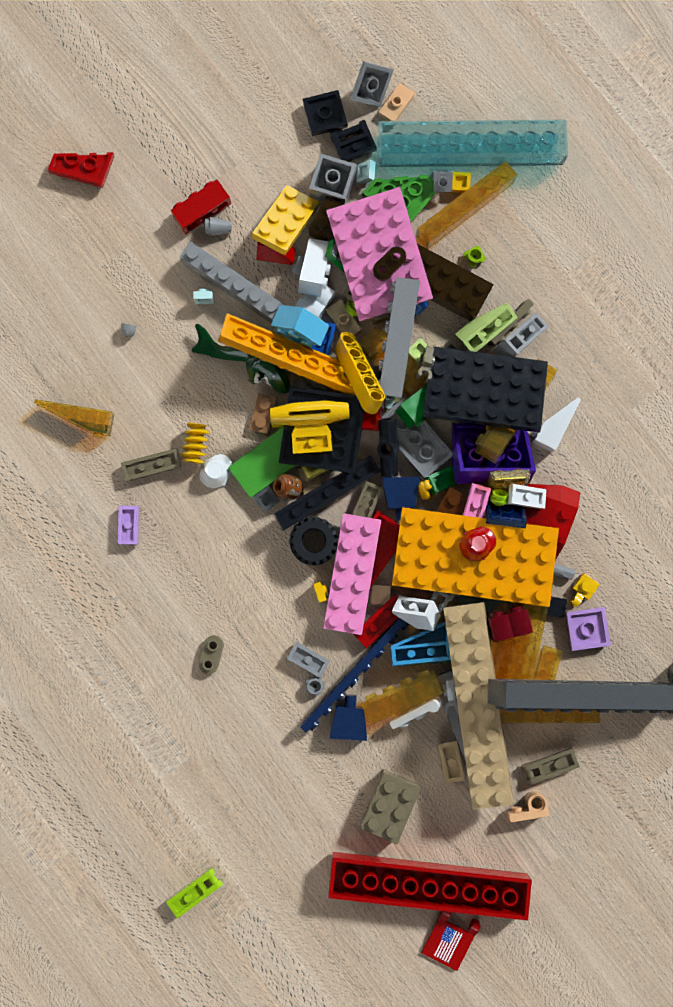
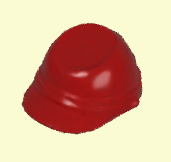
(477, 543)

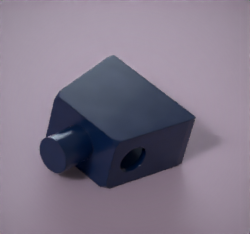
(400, 493)
(349, 721)

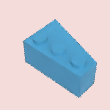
(422, 649)

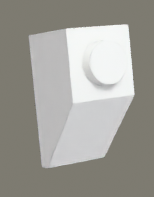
(417, 612)

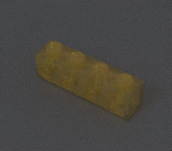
(402, 697)

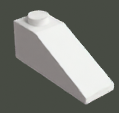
(555, 427)

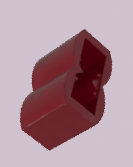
(510, 624)

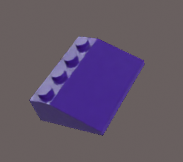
(473, 468)

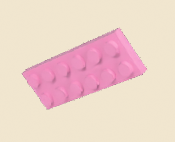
(352, 574)

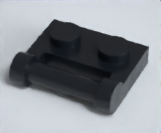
(356, 146)

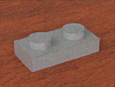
(308, 659)

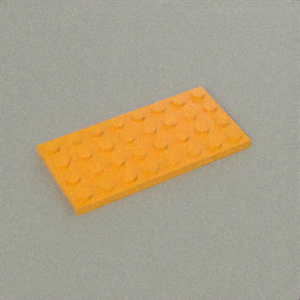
(514, 571)

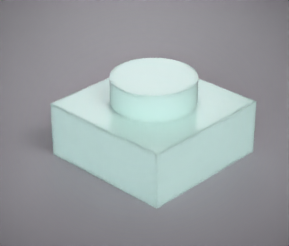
(365, 172)
(203, 296)

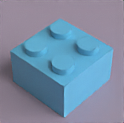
(299, 325)

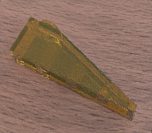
(89, 419)

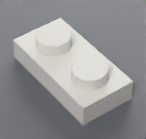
(526, 496)

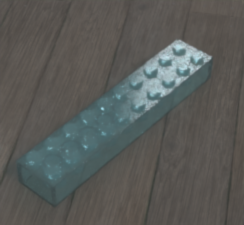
(472, 143)

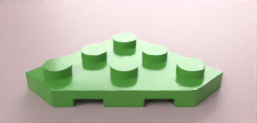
(415, 190)

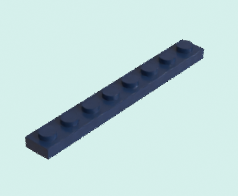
(351, 678)

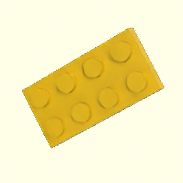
(285, 220)

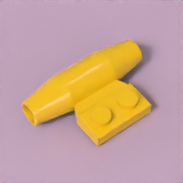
(310, 423)

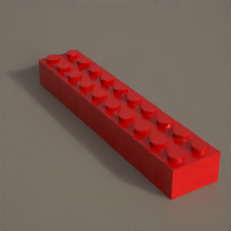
(430, 886)

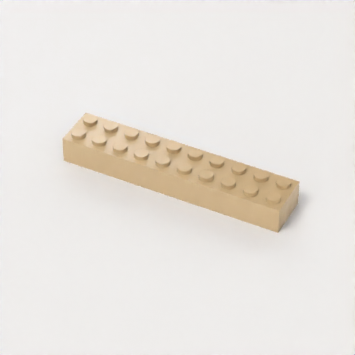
(479, 720)

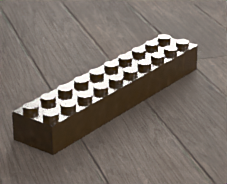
(449, 283)

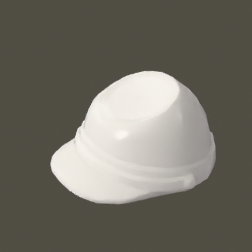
(215, 471)

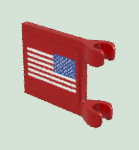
(450, 942)

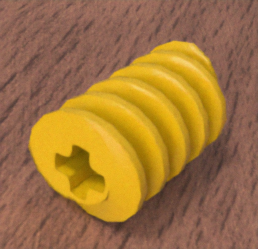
(195, 443)

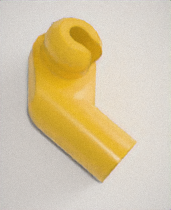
(423, 490)

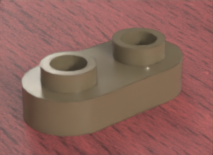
(210, 654)

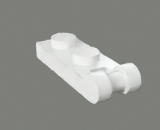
(418, 712)

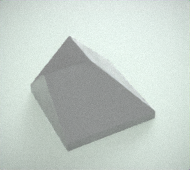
(371, 84)

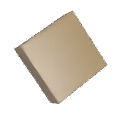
(380, 594)

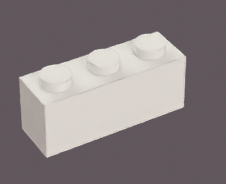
(314, 268)

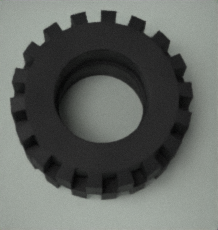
(301, 529)

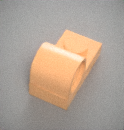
(519, 813)

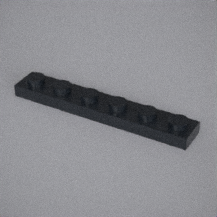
(325, 493)

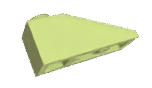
(486, 327)

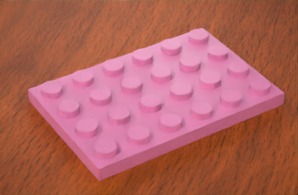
(364, 235)

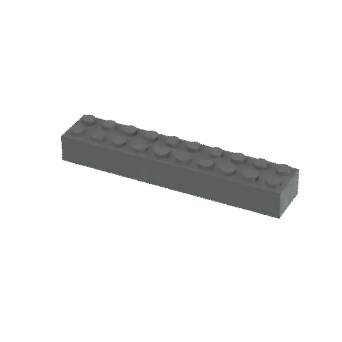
(580, 695)

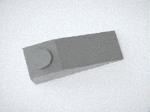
(521, 337)

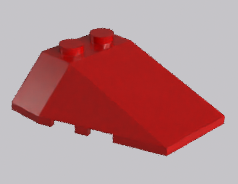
(559, 511)

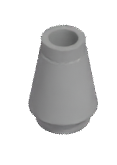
(217, 226)

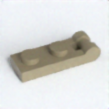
(550, 766)

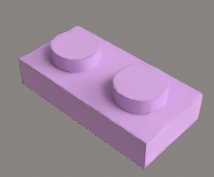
(128, 525)

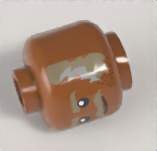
(287, 487)

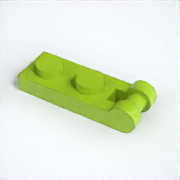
(193, 893)

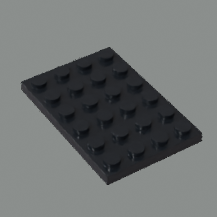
(486, 389)

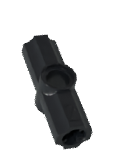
(388, 436)

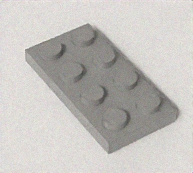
(419, 444)

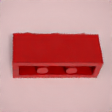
(200, 206)

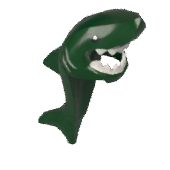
(256, 368)

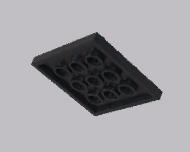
(344, 434)

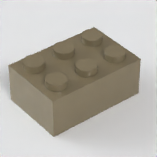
(390, 806)

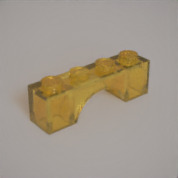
(372, 347)

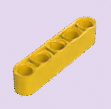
(359, 373)

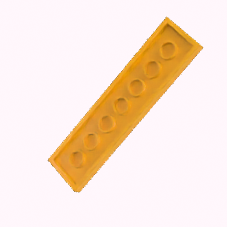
(284, 353)

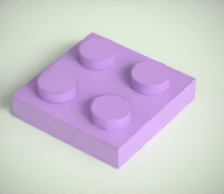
(587, 628)

